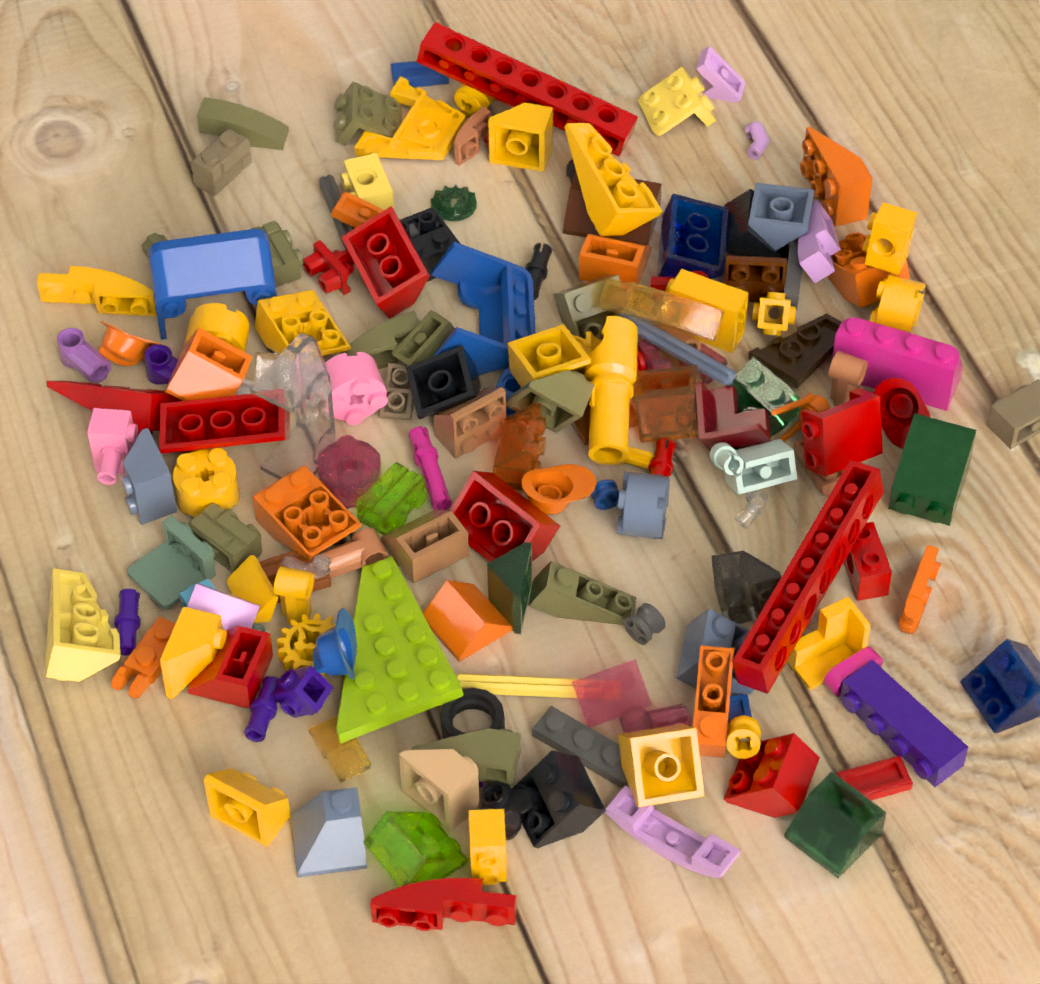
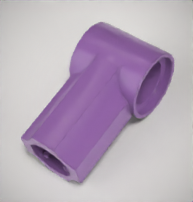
(82, 356)

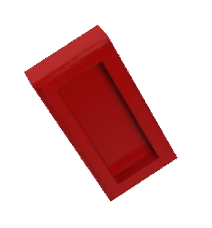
(879, 778)

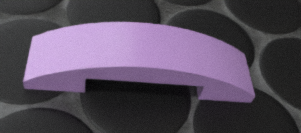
(671, 839)

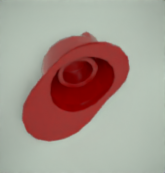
(898, 405)

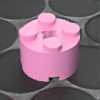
(355, 387)

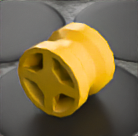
(742, 728)

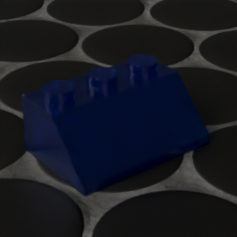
(692, 237)

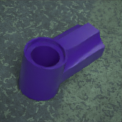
(159, 364)

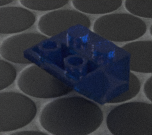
(1006, 686)

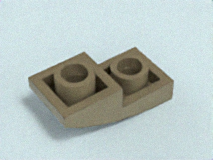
(399, 394)

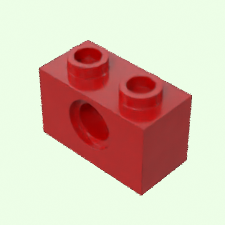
(868, 565)

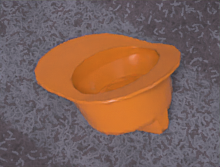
(122, 347)
(557, 486)

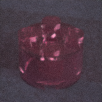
(349, 469)

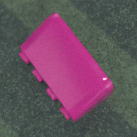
(926, 363)

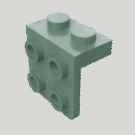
(173, 564)

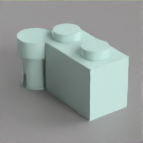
(755, 465)

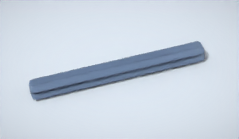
(683, 351)

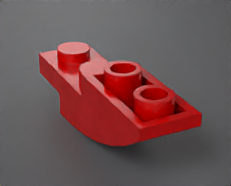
(431, 901)

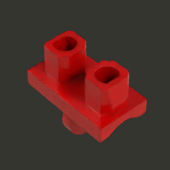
(334, 265)

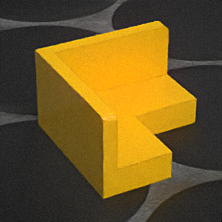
(839, 636)

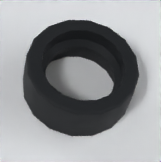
(472, 699)

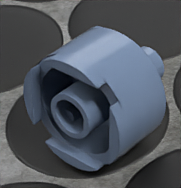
(643, 505)

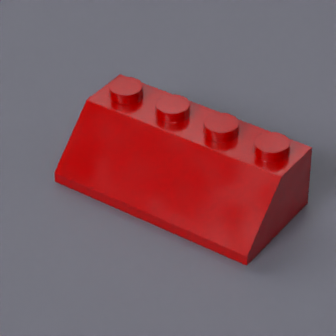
(221, 423)

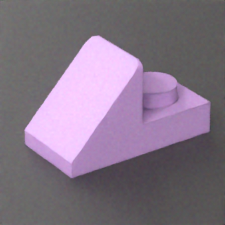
(718, 77)

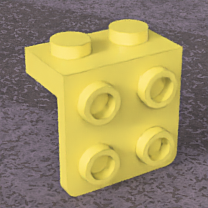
(674, 101)

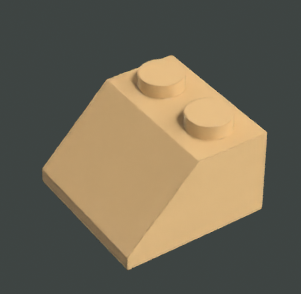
(440, 783)

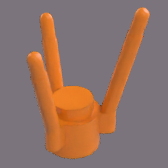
(812, 402)

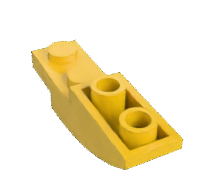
(106, 289)

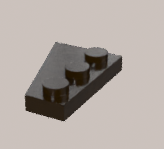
(801, 352)

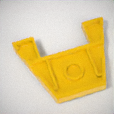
(424, 133)

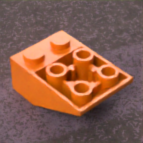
(836, 177)
(852, 277)
(303, 513)

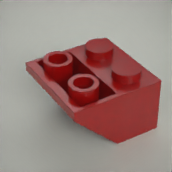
(236, 668)
(774, 778)

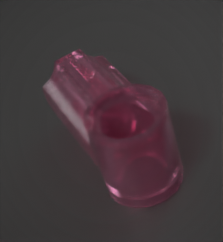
(641, 719)

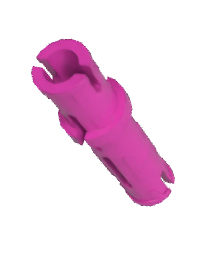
(427, 459)

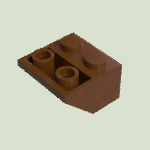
(755, 274)

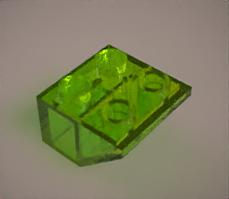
(414, 847)

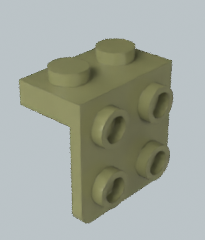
(365, 110)

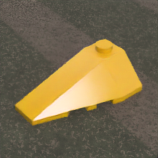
(609, 191)

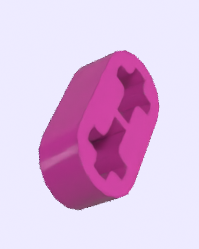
(840, 672)

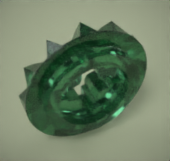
(464, 207)

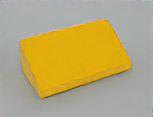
(254, 586)

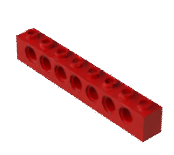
(519, 83)
(808, 577)

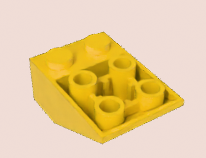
(287, 316)

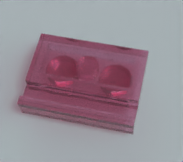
(611, 692)

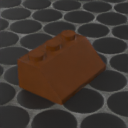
(580, 224)

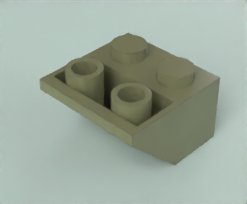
(580, 310)

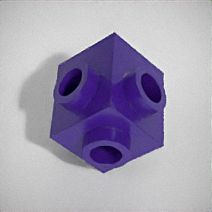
(302, 691)

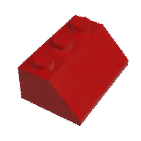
(387, 262)
(500, 517)

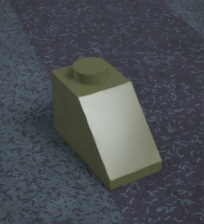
(423, 339)

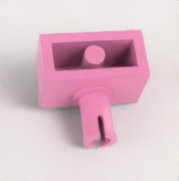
(110, 440)

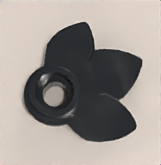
(514, 802)

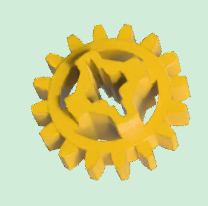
(305, 637)

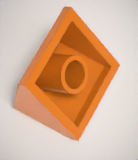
(464, 619)

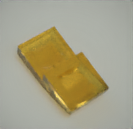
(345, 758)

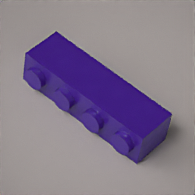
(903, 723)

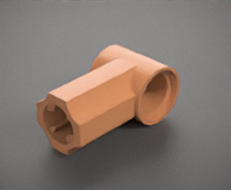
(847, 375)
(360, 551)

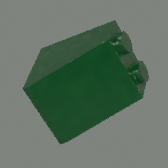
(932, 469)

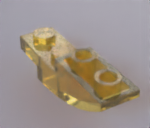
(661, 308)

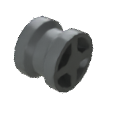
(644, 623)

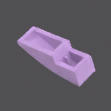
(818, 244)

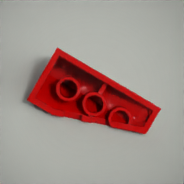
(142, 403)

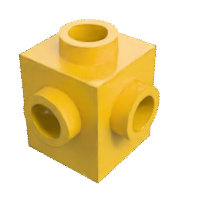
(769, 325)

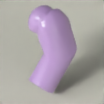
(760, 137)

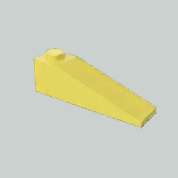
(78, 629)

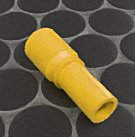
(613, 374)

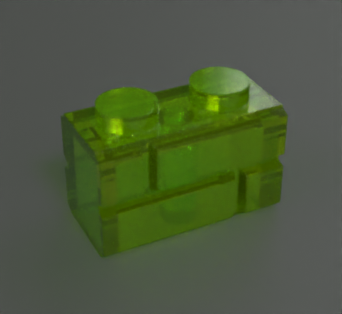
(391, 499)

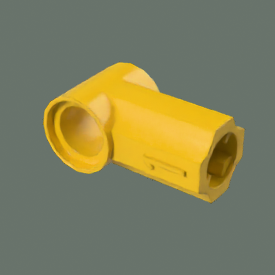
(295, 592)

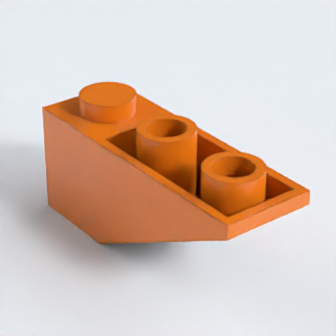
(713, 699)

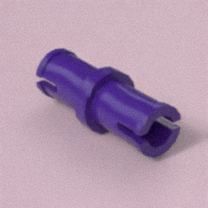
(128, 620)
(263, 710)

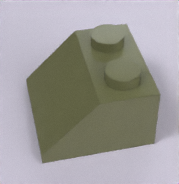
(561, 398)

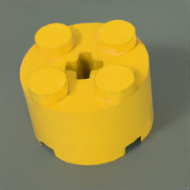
(899, 303)
(221, 323)
(205, 479)

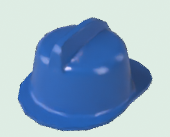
(337, 648)

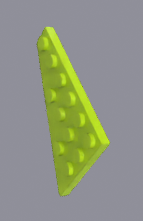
(397, 657)

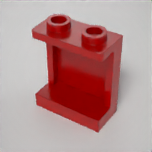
(843, 433)

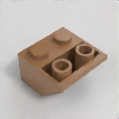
(471, 422)
(428, 544)

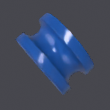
(605, 494)

